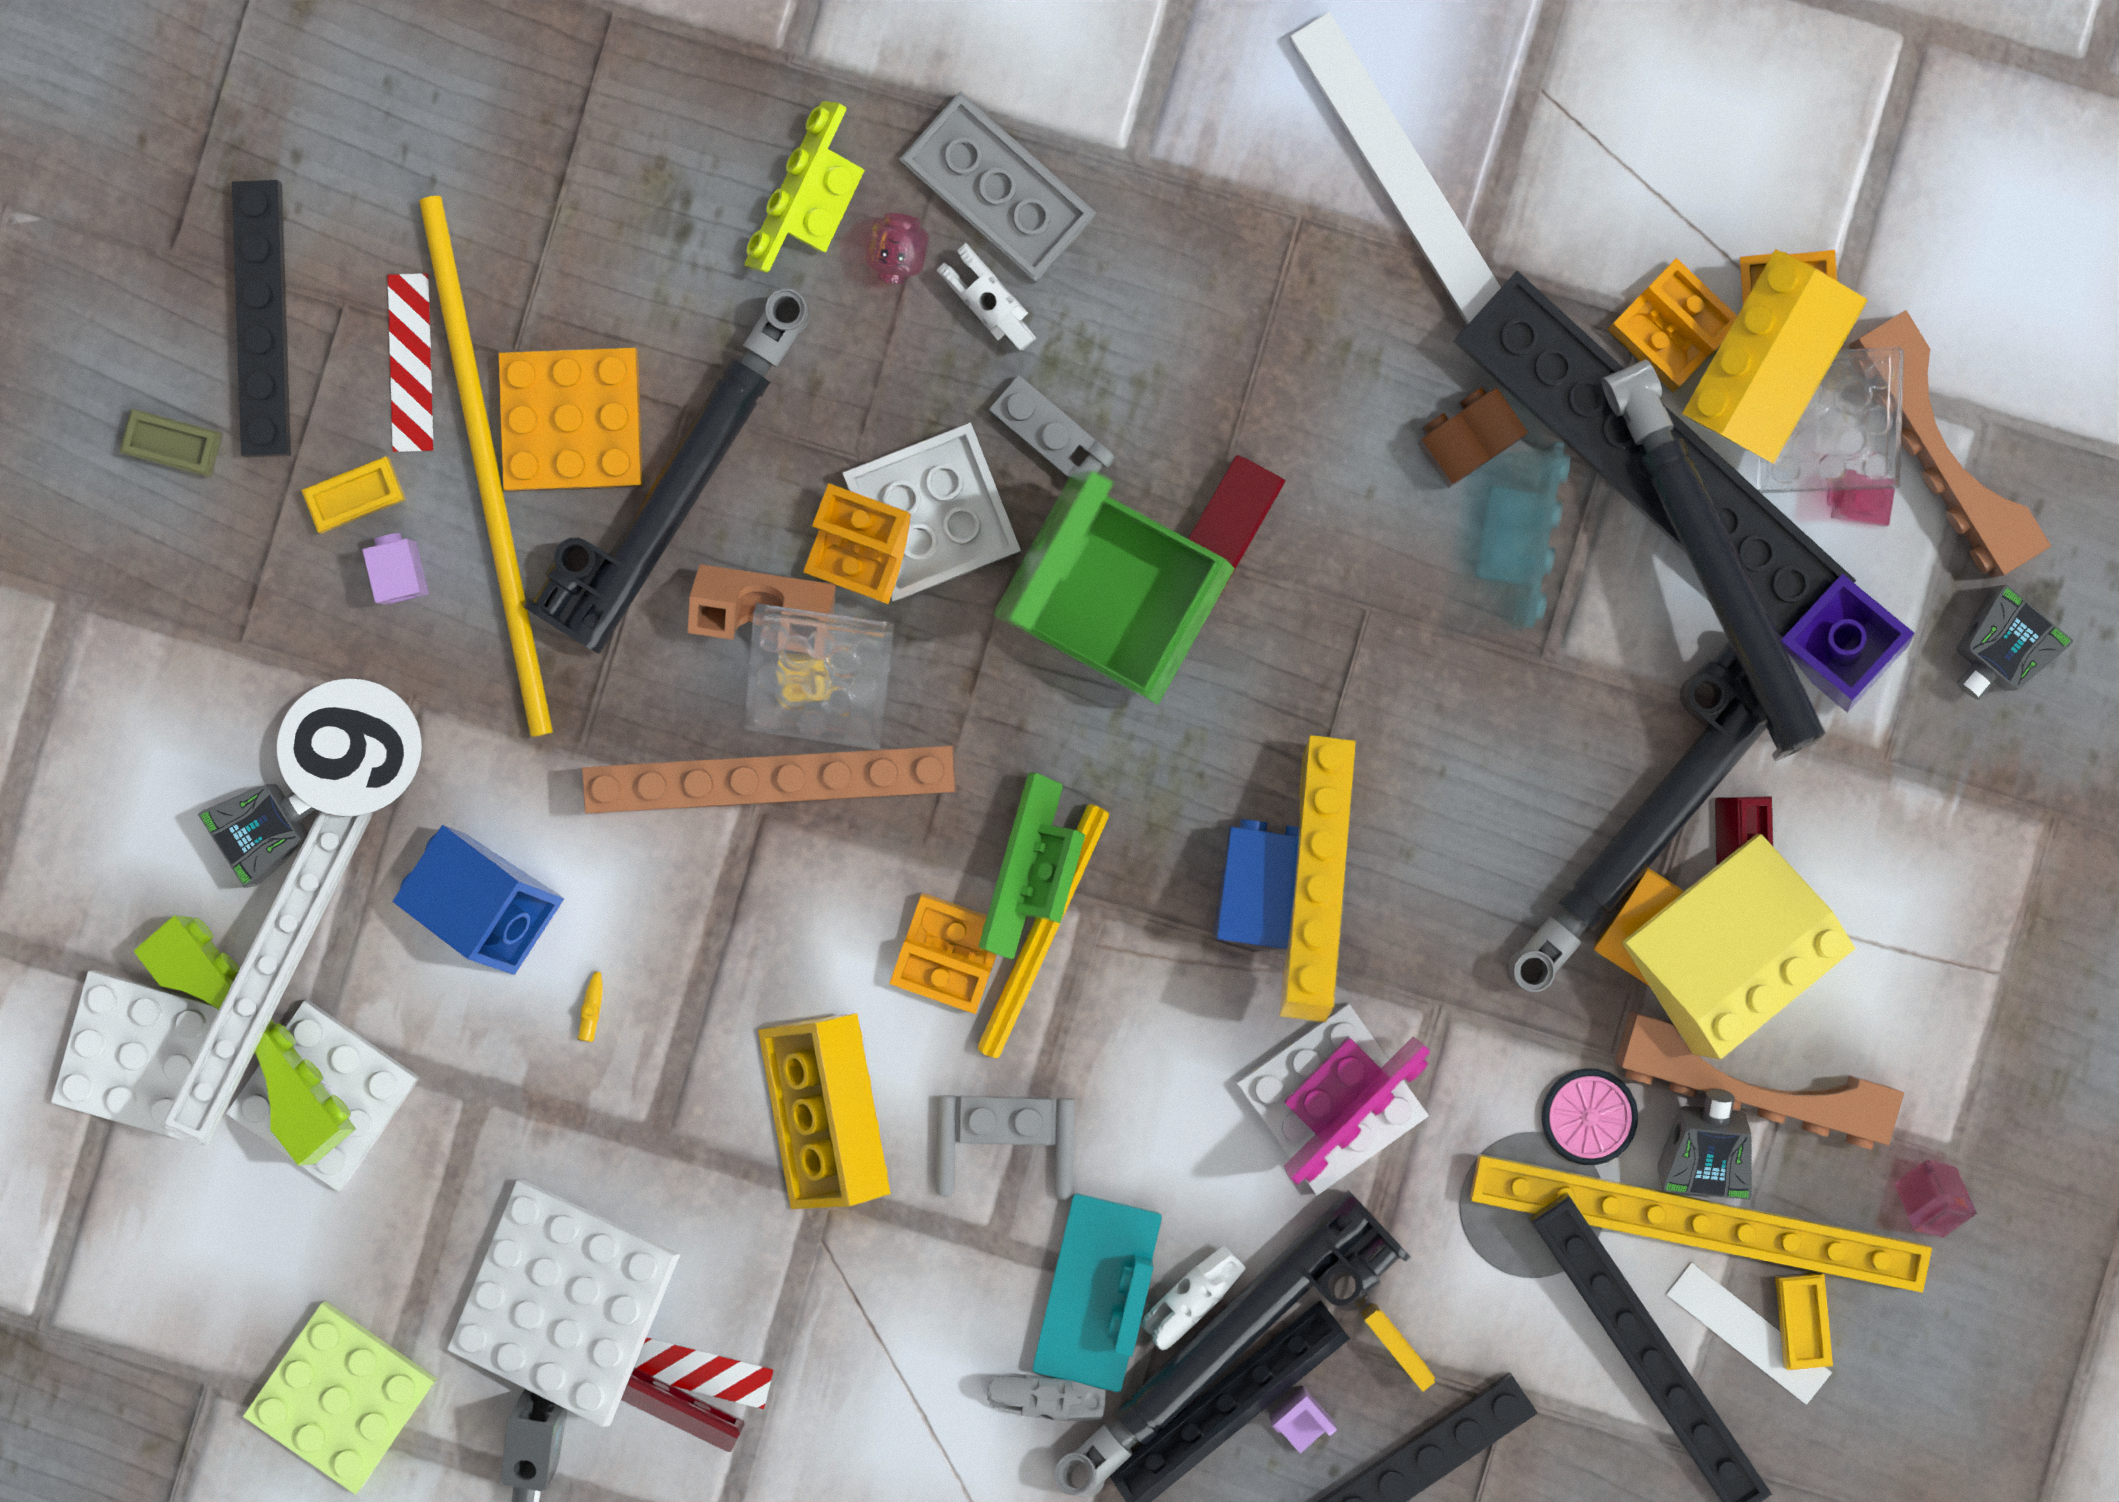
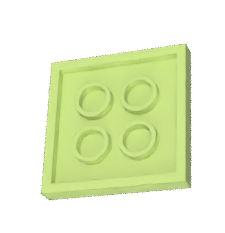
(340, 1397)

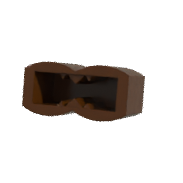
(1472, 436)

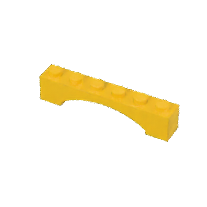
(1319, 879)

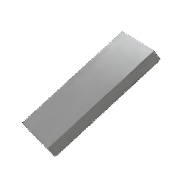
(997, 187)

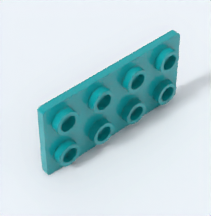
(1098, 1292)

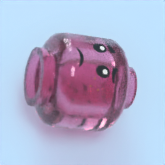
(897, 247)

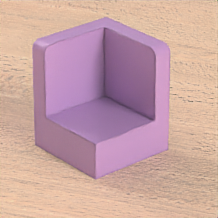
(1302, 1419)

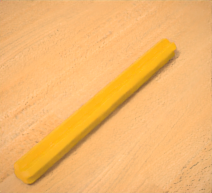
(1036, 947)

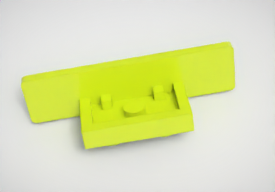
(811, 195)

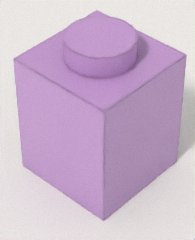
(395, 569)

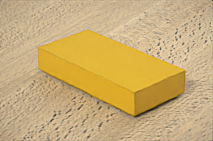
(353, 495)
(1804, 1321)
(1398, 1346)

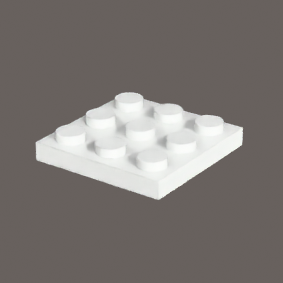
(952, 506)
(130, 1051)
(354, 1071)
(1283, 1072)

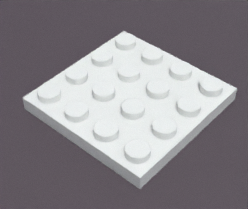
(563, 1302)

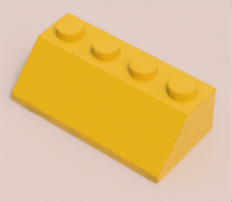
(1774, 356)
(824, 1112)

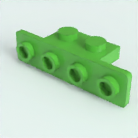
(1034, 868)

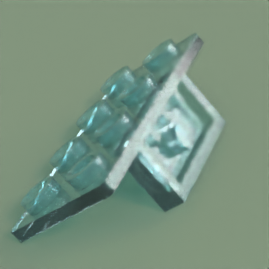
(1518, 535)

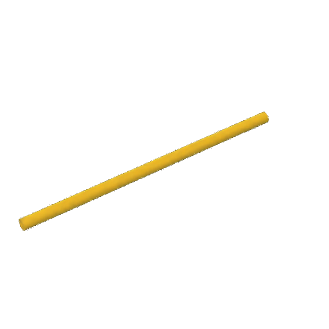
(485, 465)

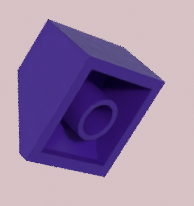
(1846, 642)

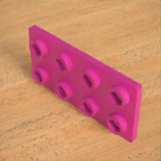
(1342, 1095)

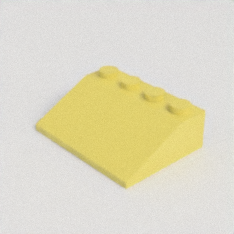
(1737, 948)

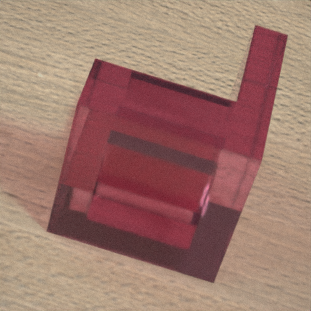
(1935, 1198)

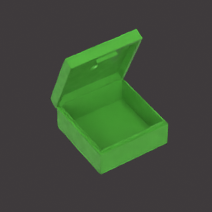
(1114, 588)

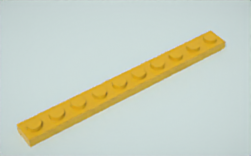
(1705, 1223)

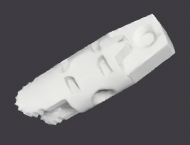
(1008, 312)
(1192, 1297)

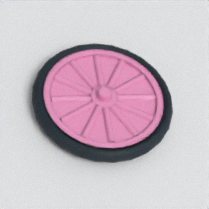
(1589, 1116)

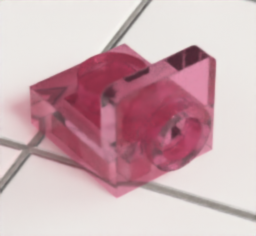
(1862, 506)

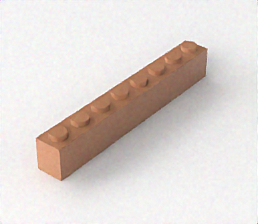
(769, 779)

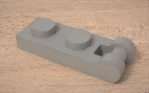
(1048, 429)

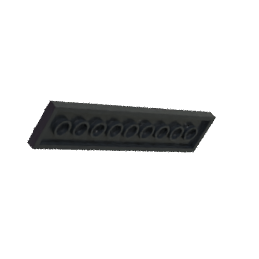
(1559, 379)

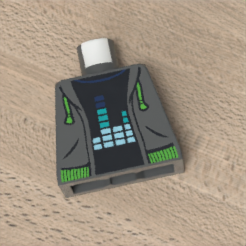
(2007, 643)
(257, 831)
(1709, 1150)
(532, 1446)

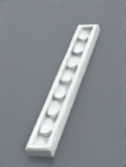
(1396, 165)
(264, 976)

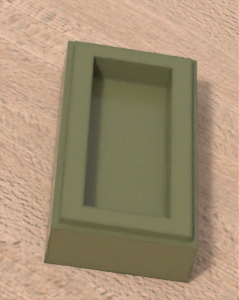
(171, 442)

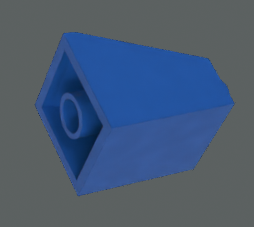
(1257, 885)
(477, 901)

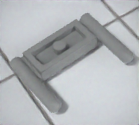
(1005, 1122)

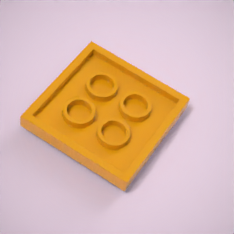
(570, 419)

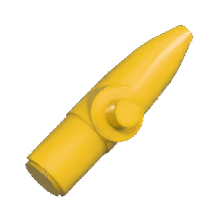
(591, 1008)

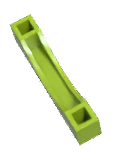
(301, 1109)

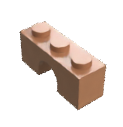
(727, 598)

